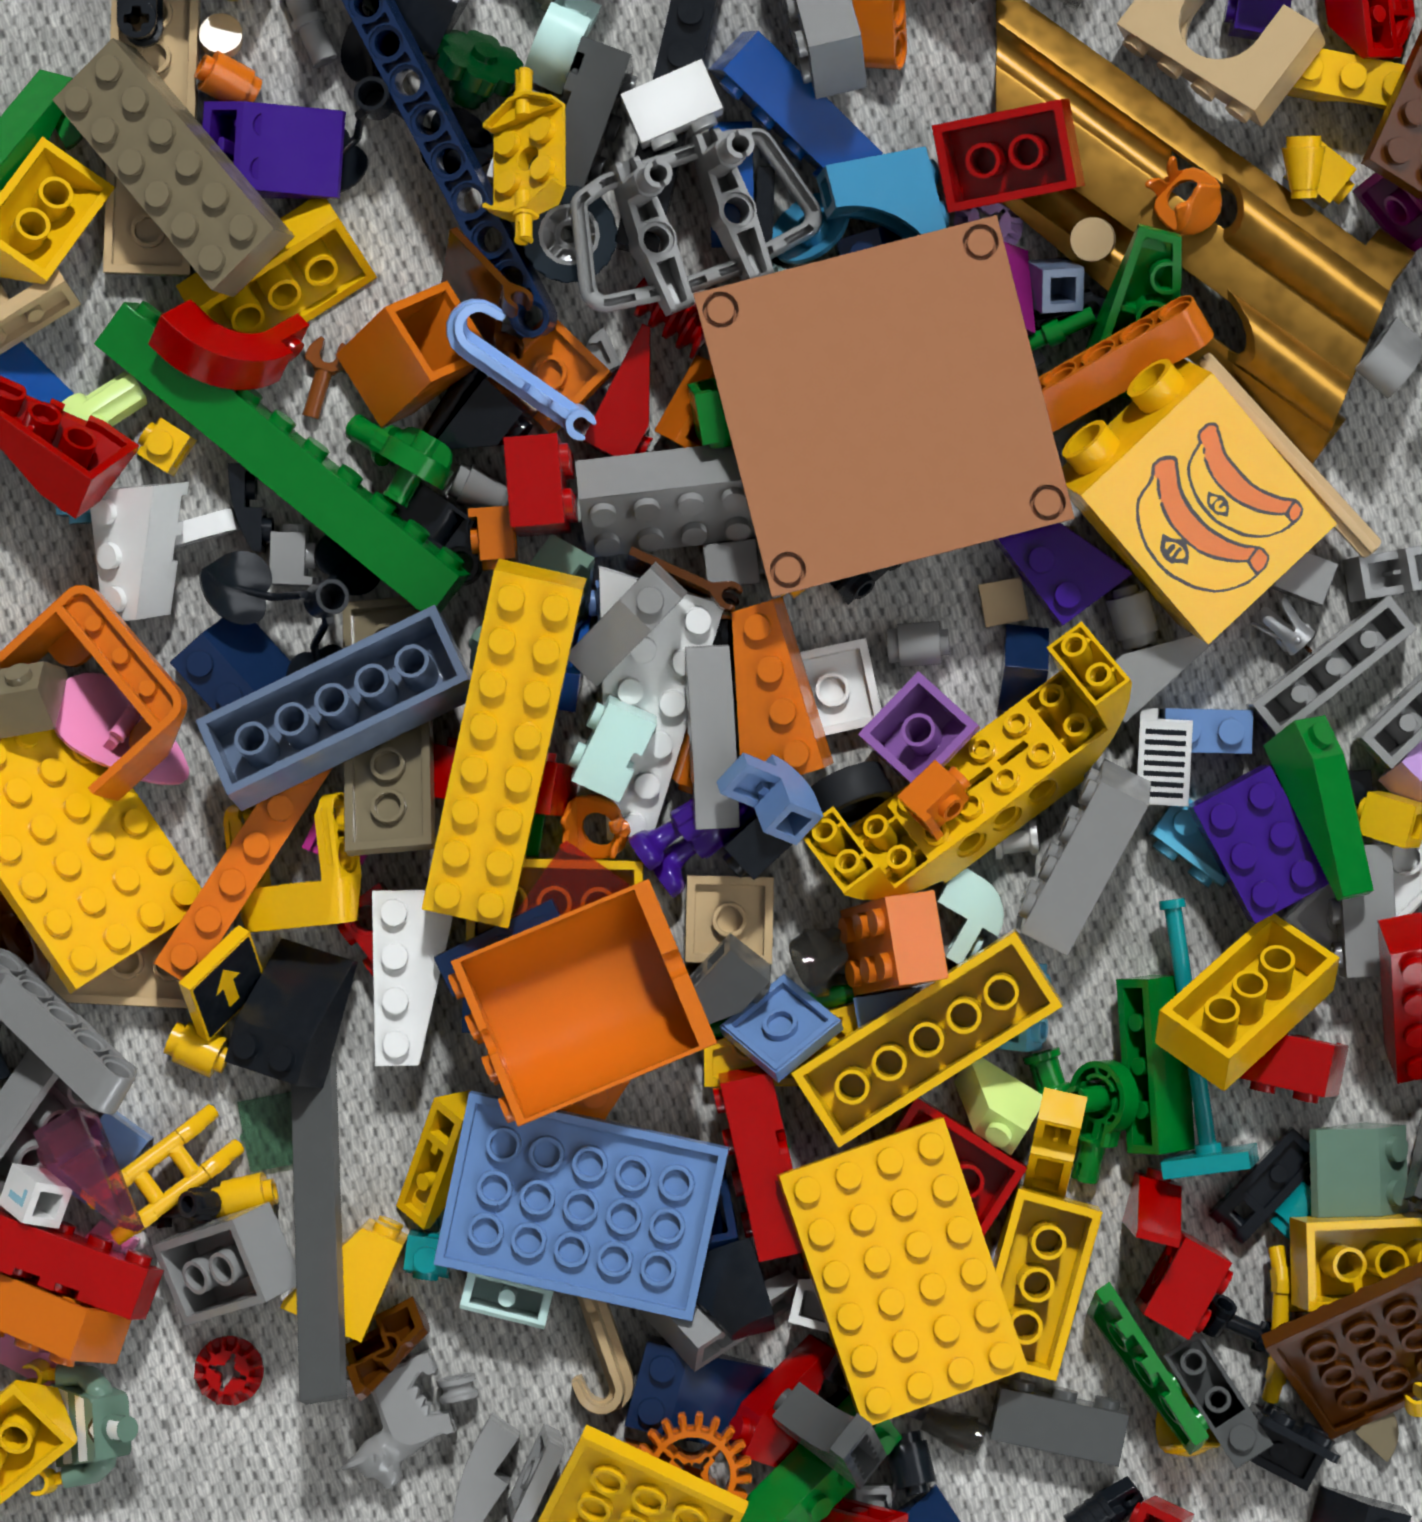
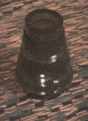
(955, 1430)

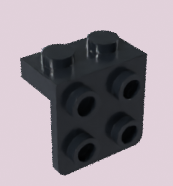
(1295, 1450)

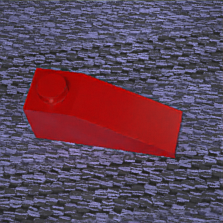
(625, 410)
(1154, 1208)
(754, 1418)

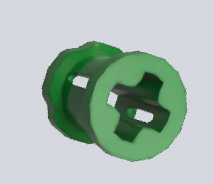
(1046, 1070)

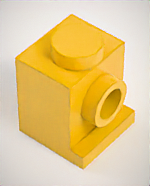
(165, 445)

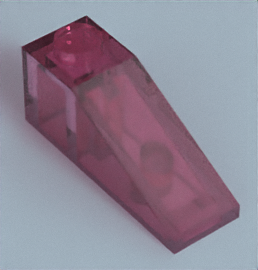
(82, 1158)

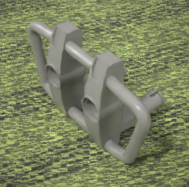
(636, 191)

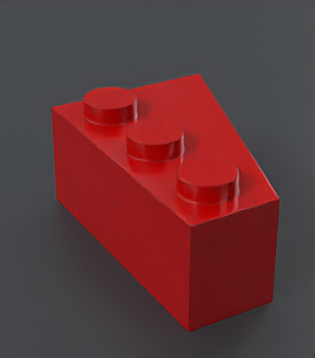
(1301, 1065)

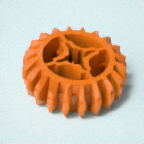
(707, 1454)

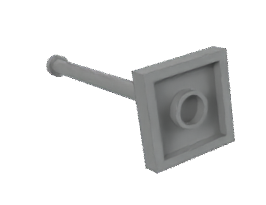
(537, 1475)

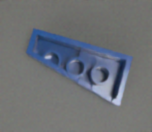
(780, 101)

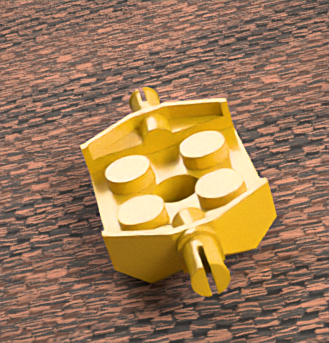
(522, 129)

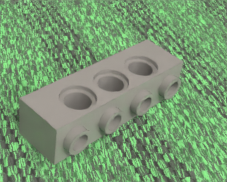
(1332, 666)
(1395, 727)

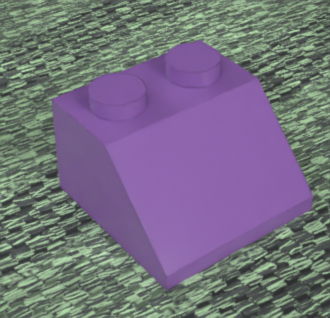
(918, 728)

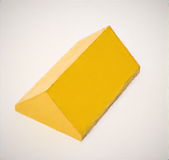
(46, 212)
(32, 1433)

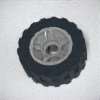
(557, 258)

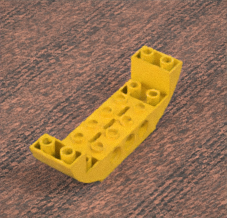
(1014, 774)

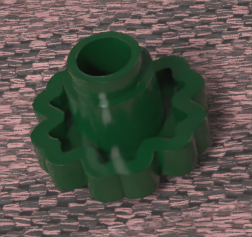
(477, 67)

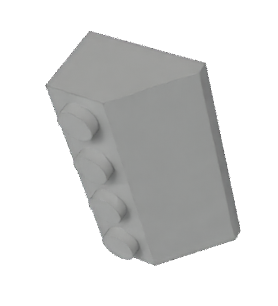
(27, 1103)

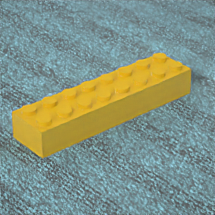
(503, 742)

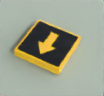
(221, 982)

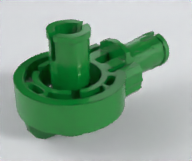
(412, 449)
(1108, 1111)

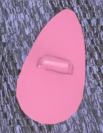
(98, 722)

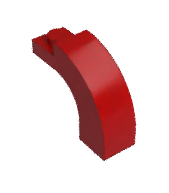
(223, 356)

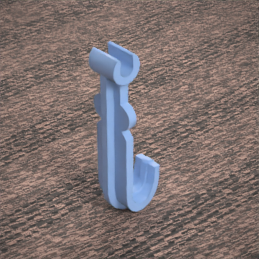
(507, 371)

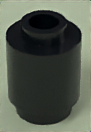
(911, 1464)

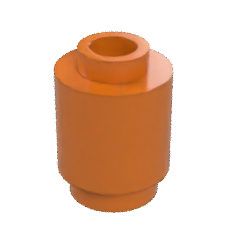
(227, 78)

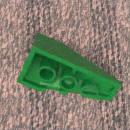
(28, 119)
(1144, 282)
(1322, 796)

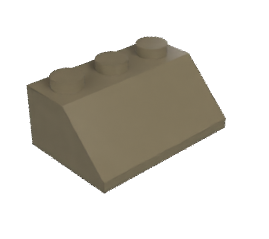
(30, 697)

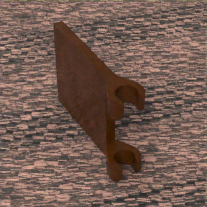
(477, 278)
(641, 561)

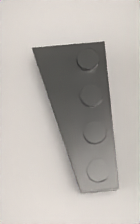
(591, 108)

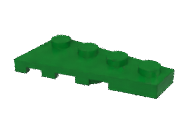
(1147, 1369)

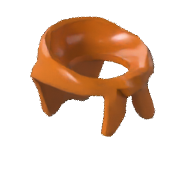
(1198, 210)
(573, 822)

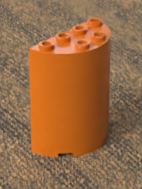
(581, 1003)

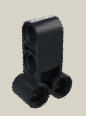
(444, 522)

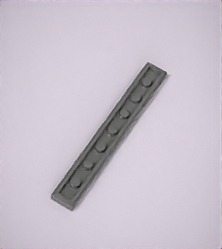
(318, 1241)

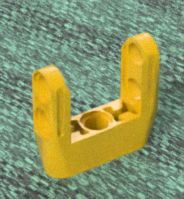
(309, 902)

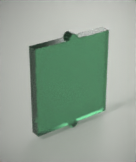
(267, 1131)

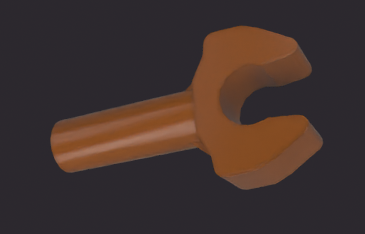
(321, 378)

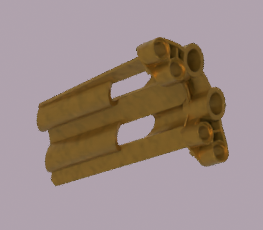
(1284, 267)

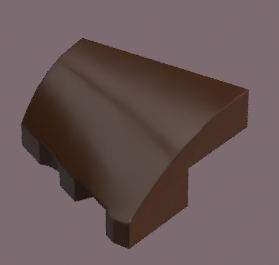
(385, 1347)

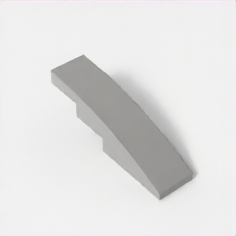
(710, 733)

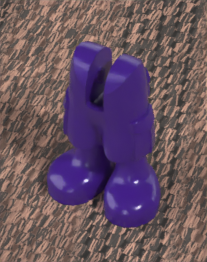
(668, 860)

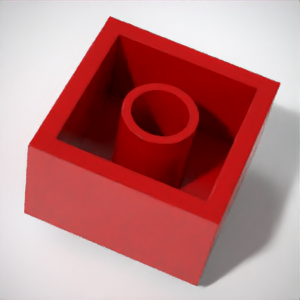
(1184, 1286)

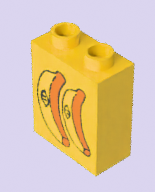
(1192, 496)

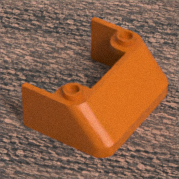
(87, 626)

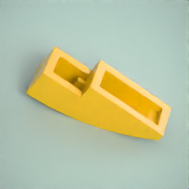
(1055, 1141)

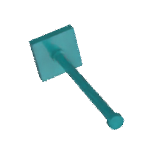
(1208, 1155)

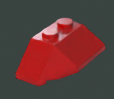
(1372, 26)

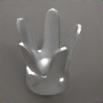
(1288, 637)

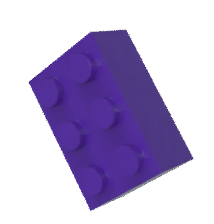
(1258, 843)

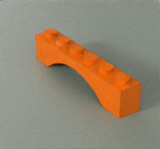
(236, 877)

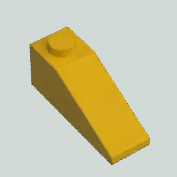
(432, 1165)

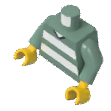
(98, 1418)

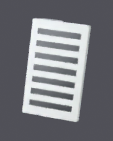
(1165, 757)

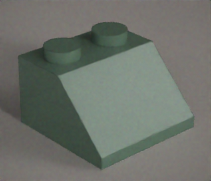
(1358, 1170)

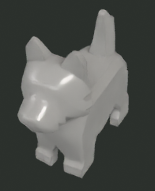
(405, 1421)

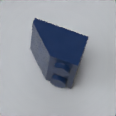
(230, 662)

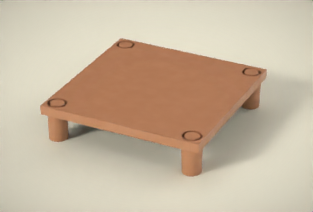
(884, 406)

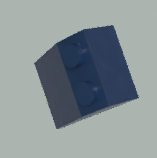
(670, 1386)

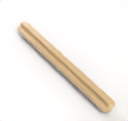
(1348, 522)

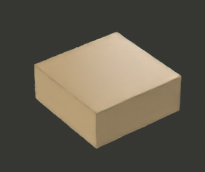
(1003, 602)

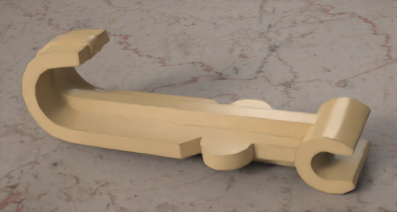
(612, 1359)

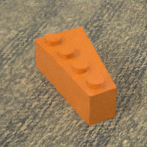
(774, 692)
(58, 1323)

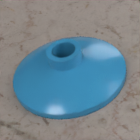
(826, 237)

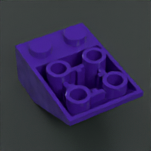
(281, 147)

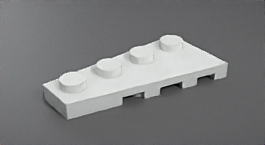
(404, 973)

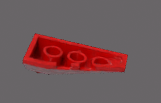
(60, 453)

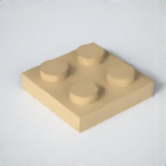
(726, 906)

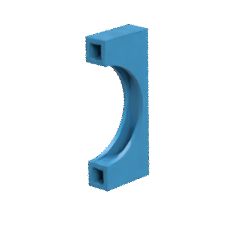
(886, 190)

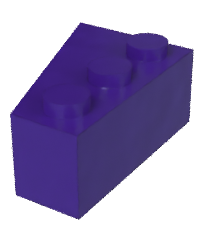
(1062, 569)

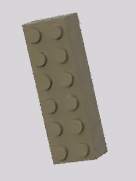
(173, 168)

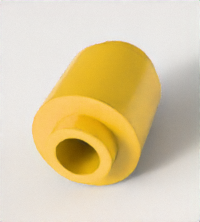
(195, 1052)
(246, 1192)

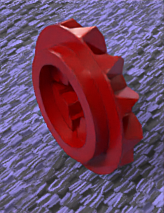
(247, 1362)

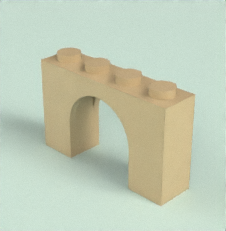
(1247, 83)

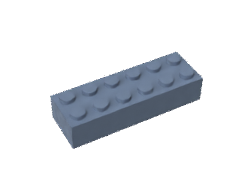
(336, 708)

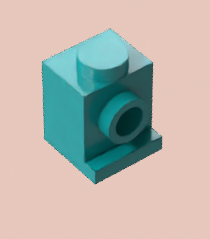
(420, 1256)

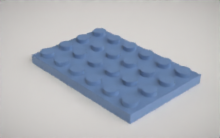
(582, 1207)

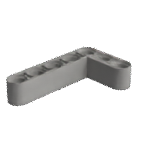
(62, 1037)

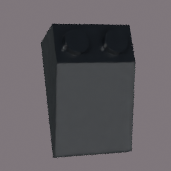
(293, 1015)

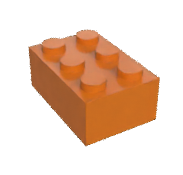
(893, 943)

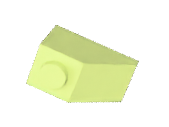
(997, 1104)

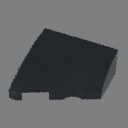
(735, 1291)

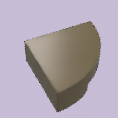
(1381, 1435)

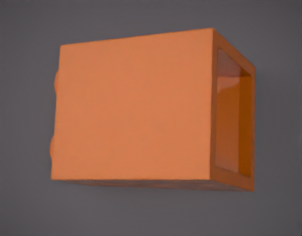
(405, 355)

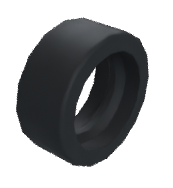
(853, 790)

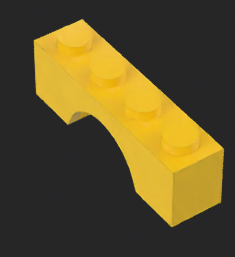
(1348, 79)

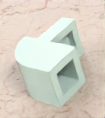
(557, 41)
(978, 904)

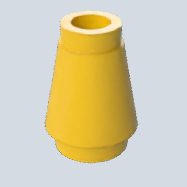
(1303, 164)

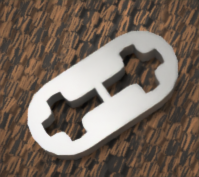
(207, 527)

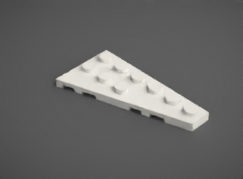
(656, 682)

